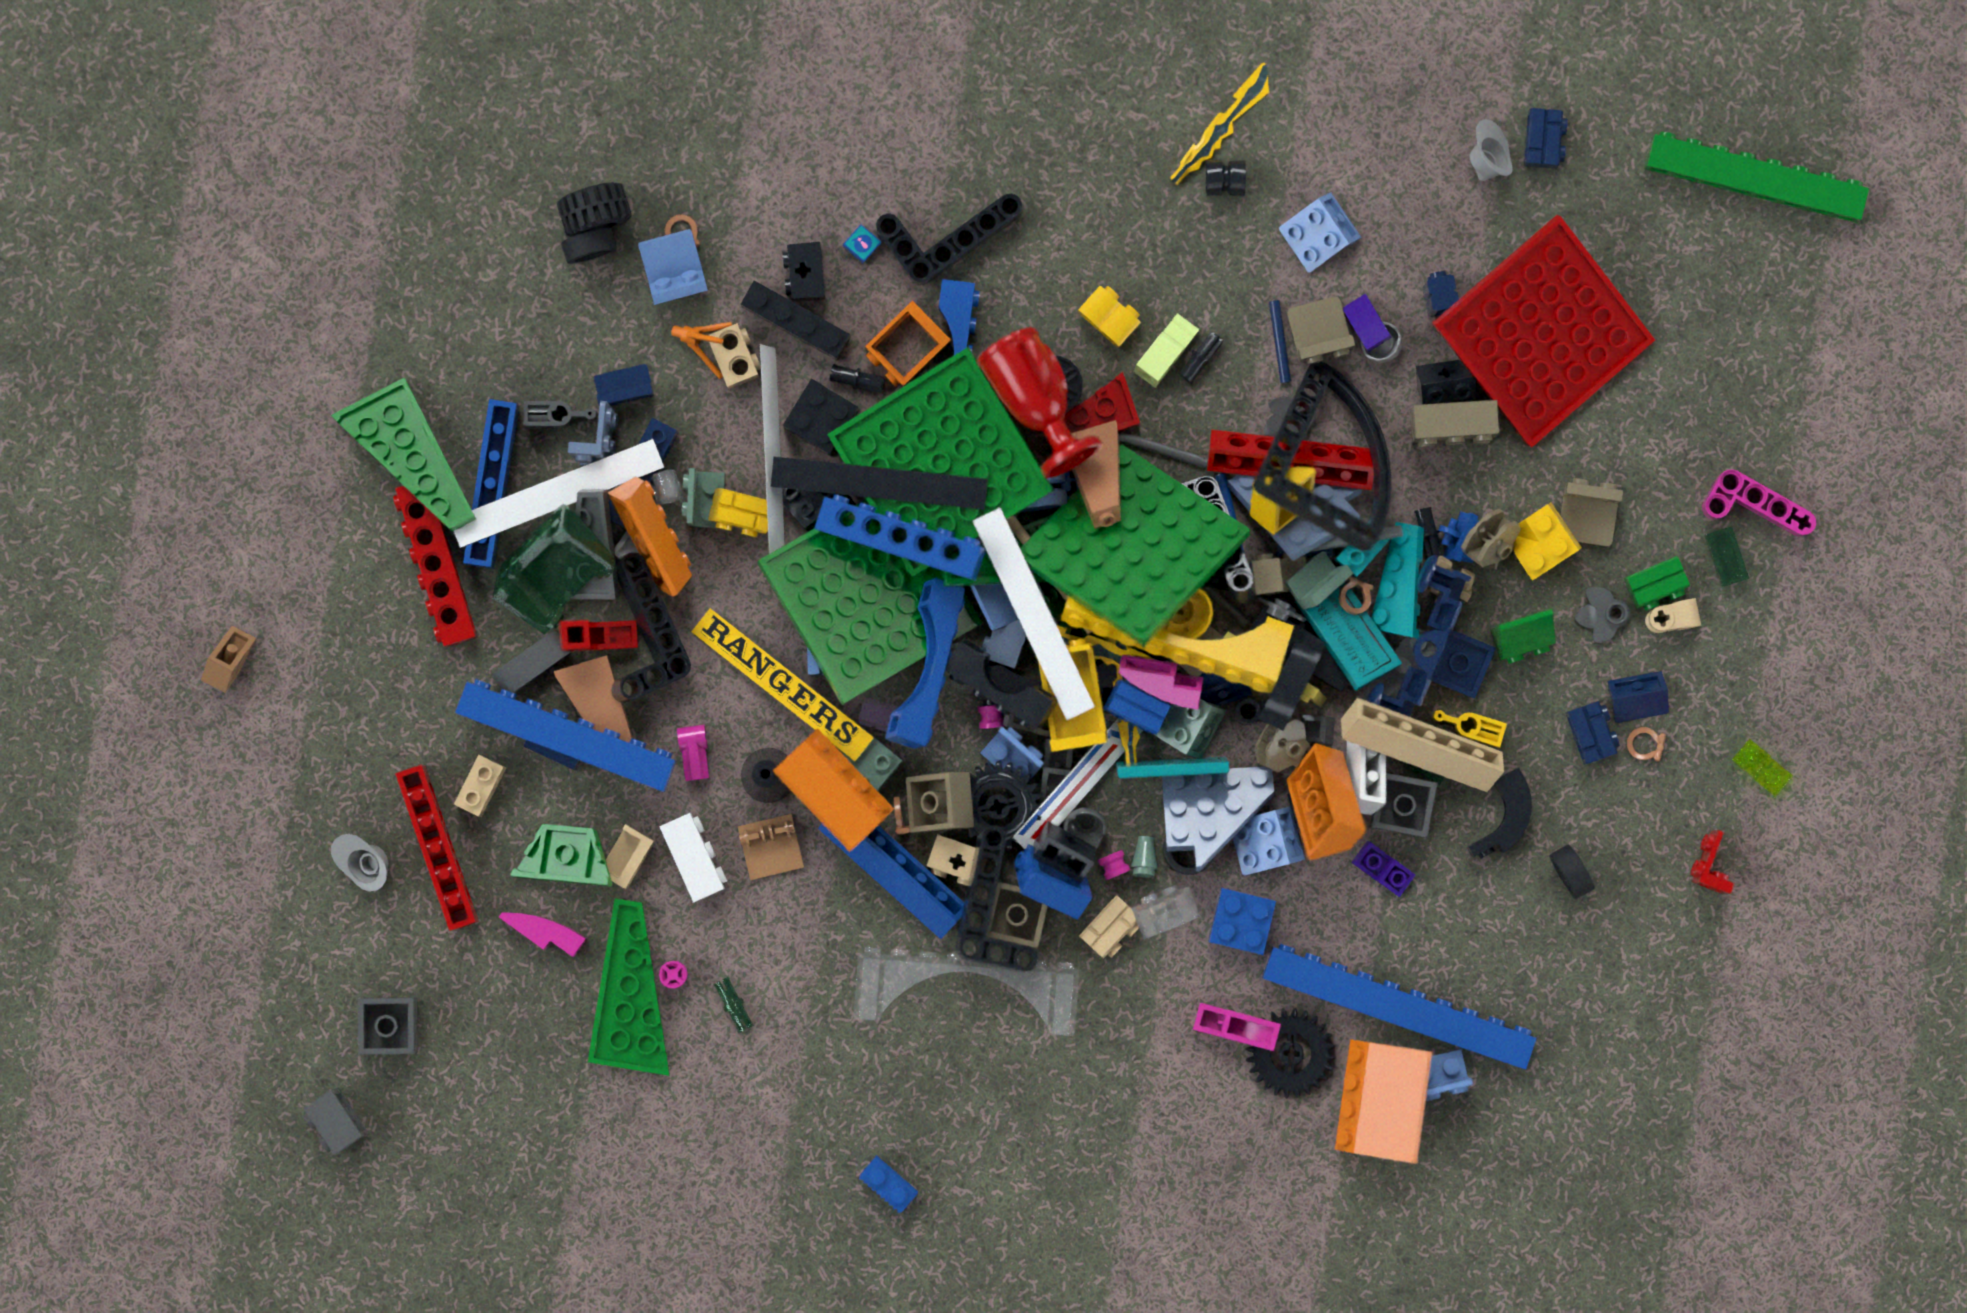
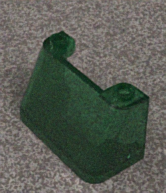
(551, 569)

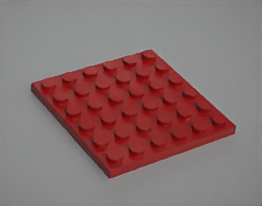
(1543, 331)

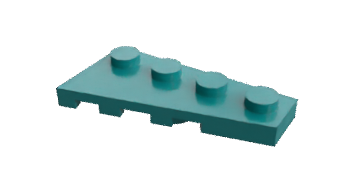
(1397, 594)

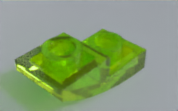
(1762, 768)

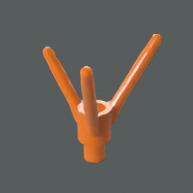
(693, 336)

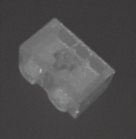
(1165, 912)

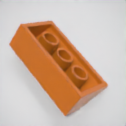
(651, 535)
(833, 789)
(1325, 803)

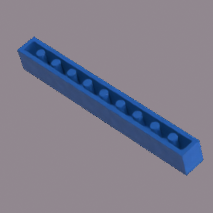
(1400, 1008)

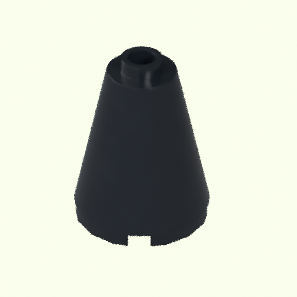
(760, 789)

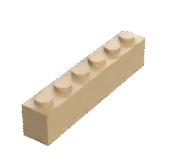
(1422, 745)

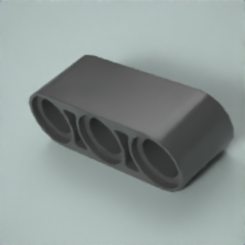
(530, 663)

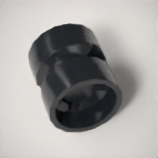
(1225, 178)

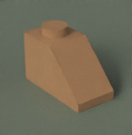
(227, 659)

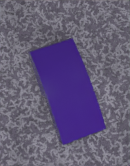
(1367, 322)
(1383, 868)

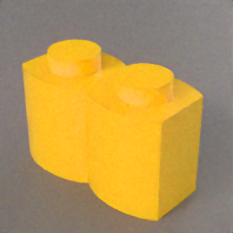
(1109, 315)

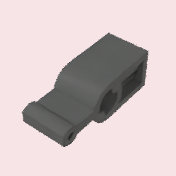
(540, 415)

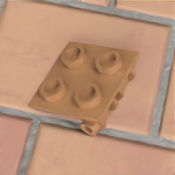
(770, 846)

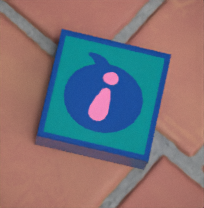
(861, 243)

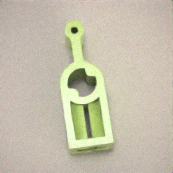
(1165, 350)

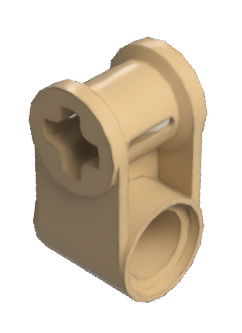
(1678, 616)

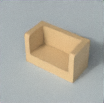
(628, 855)

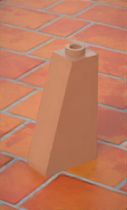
(1100, 476)
(590, 692)

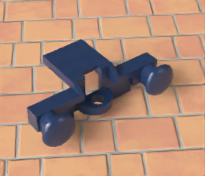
(1457, 659)

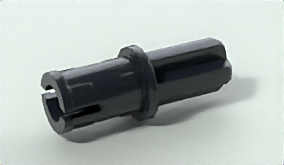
(1200, 358)
(857, 378)
(1430, 541)

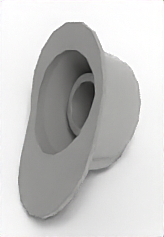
(1491, 153)
(360, 861)

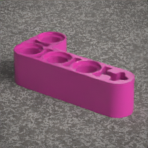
(1762, 508)

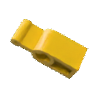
(1480, 723)

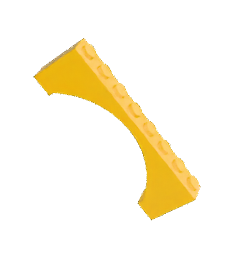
(1246, 658)

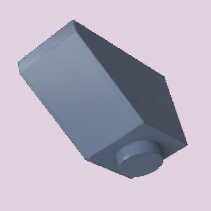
(1006, 644)

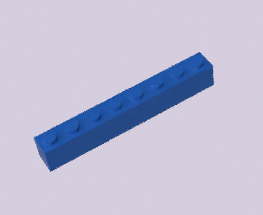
(565, 736)

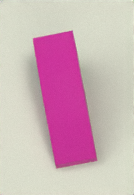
(1162, 681)
(544, 931)
(1236, 1027)

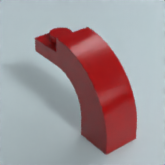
(597, 636)

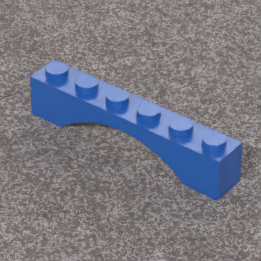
(956, 307)
(939, 611)

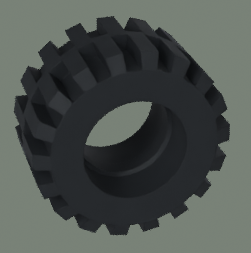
(594, 208)

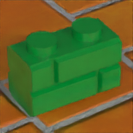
(1657, 582)

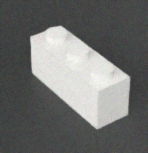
(1368, 777)
(693, 856)

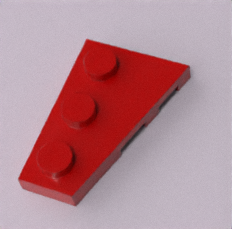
(1106, 405)

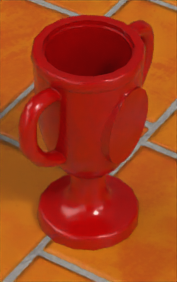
(1035, 393)

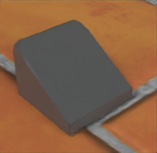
(1319, 729)

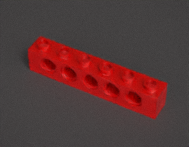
(1332, 462)
(463, 628)
(437, 847)

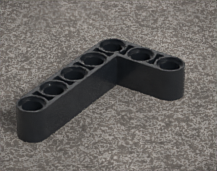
(949, 243)
(1233, 574)
(651, 632)
(984, 910)

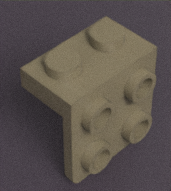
(1320, 330)
(1590, 511)

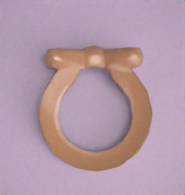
(683, 218)
(1366, 589)
(1660, 739)
(900, 829)

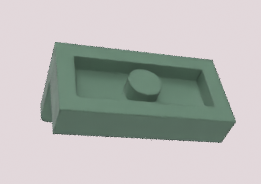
(1316, 580)

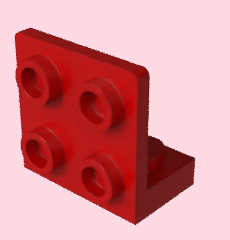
(1701, 869)

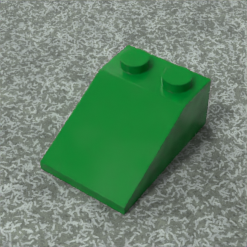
(1525, 635)

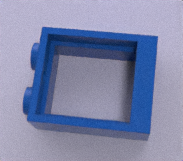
(1051, 886)

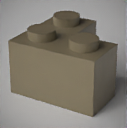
(1271, 573)

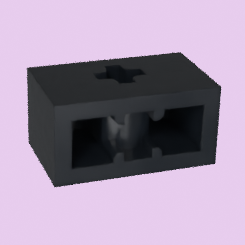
(811, 256)
(1445, 383)
(1064, 852)

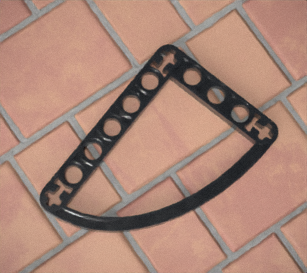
(1280, 484)

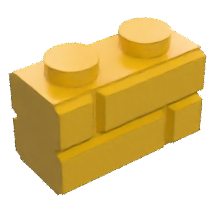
(739, 511)

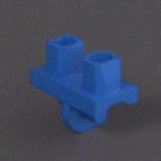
(1455, 536)

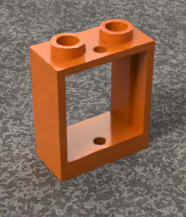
(914, 311)

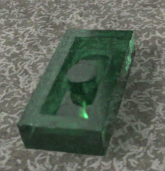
(1726, 556)

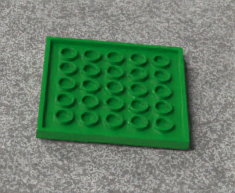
(950, 427)
(1144, 564)
(854, 607)

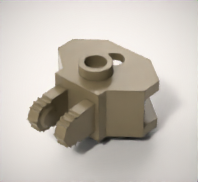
(1491, 539)
(1285, 747)

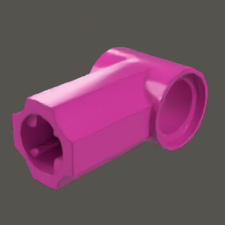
(693, 748)

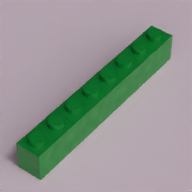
(1756, 177)

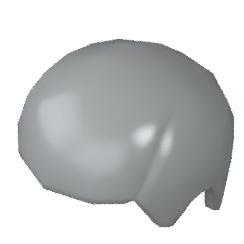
(1388, 350)

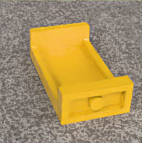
(1089, 726)

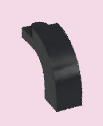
(1292, 680)
(1517, 813)

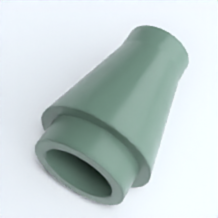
(1144, 860)

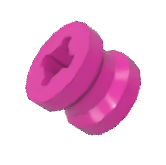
(990, 717)
(1114, 865)
(670, 977)

